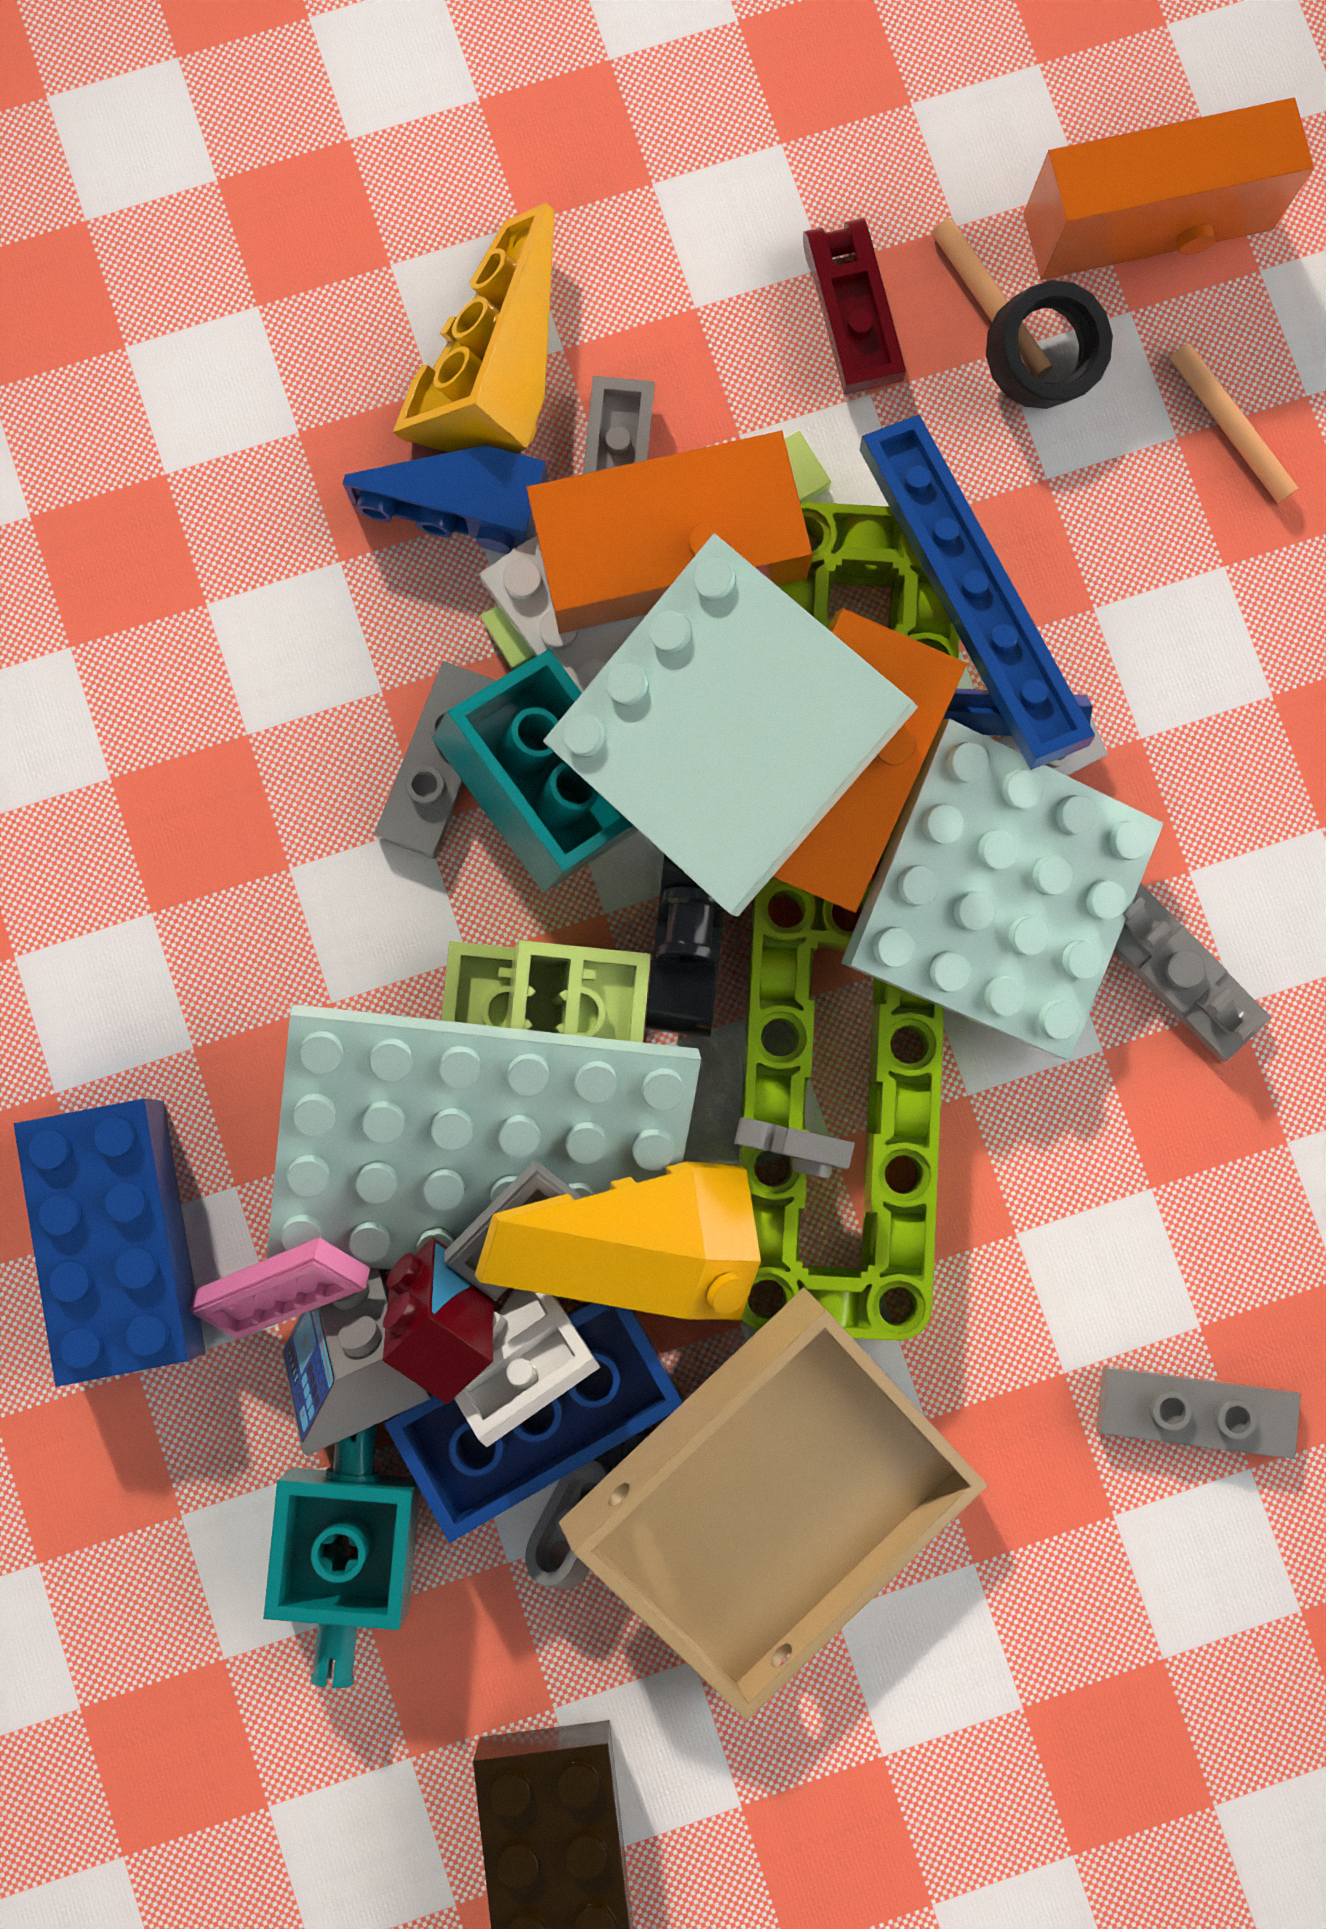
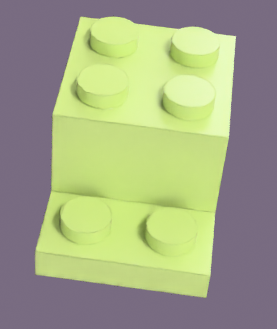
(548, 988)

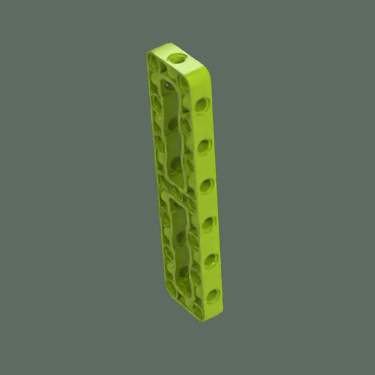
(904, 1100)

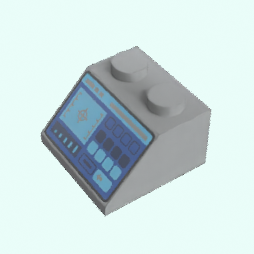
(339, 1370)

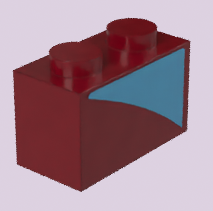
(436, 1324)

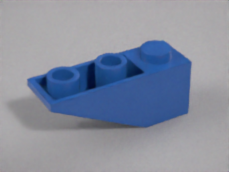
(460, 491)

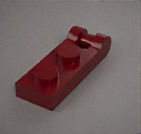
(854, 307)

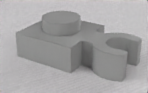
(810, 1152)

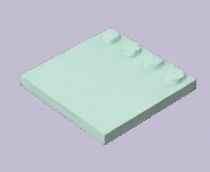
(728, 725)

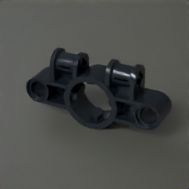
(684, 956)

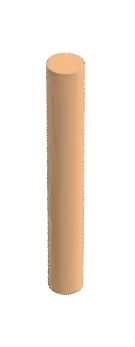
(986, 290)
(1233, 423)

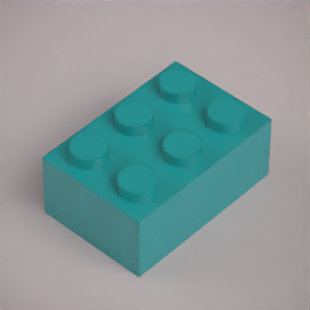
(523, 786)

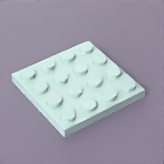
(1002, 891)

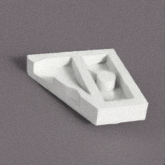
(533, 1364)

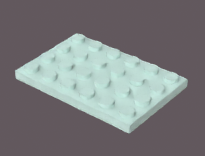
(424, 1122)

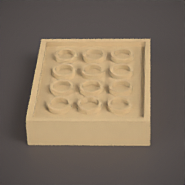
(771, 1505)

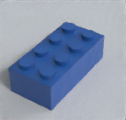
(109, 1240)
(475, 1482)

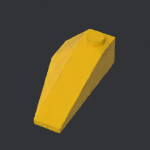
(495, 358)
(648, 1246)

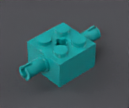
(310, 1577)

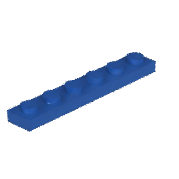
(976, 593)

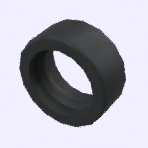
(1092, 333)

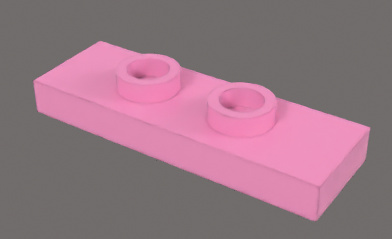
(279, 1288)

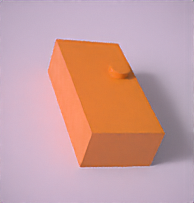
(1167, 188)
(630, 530)
(849, 840)

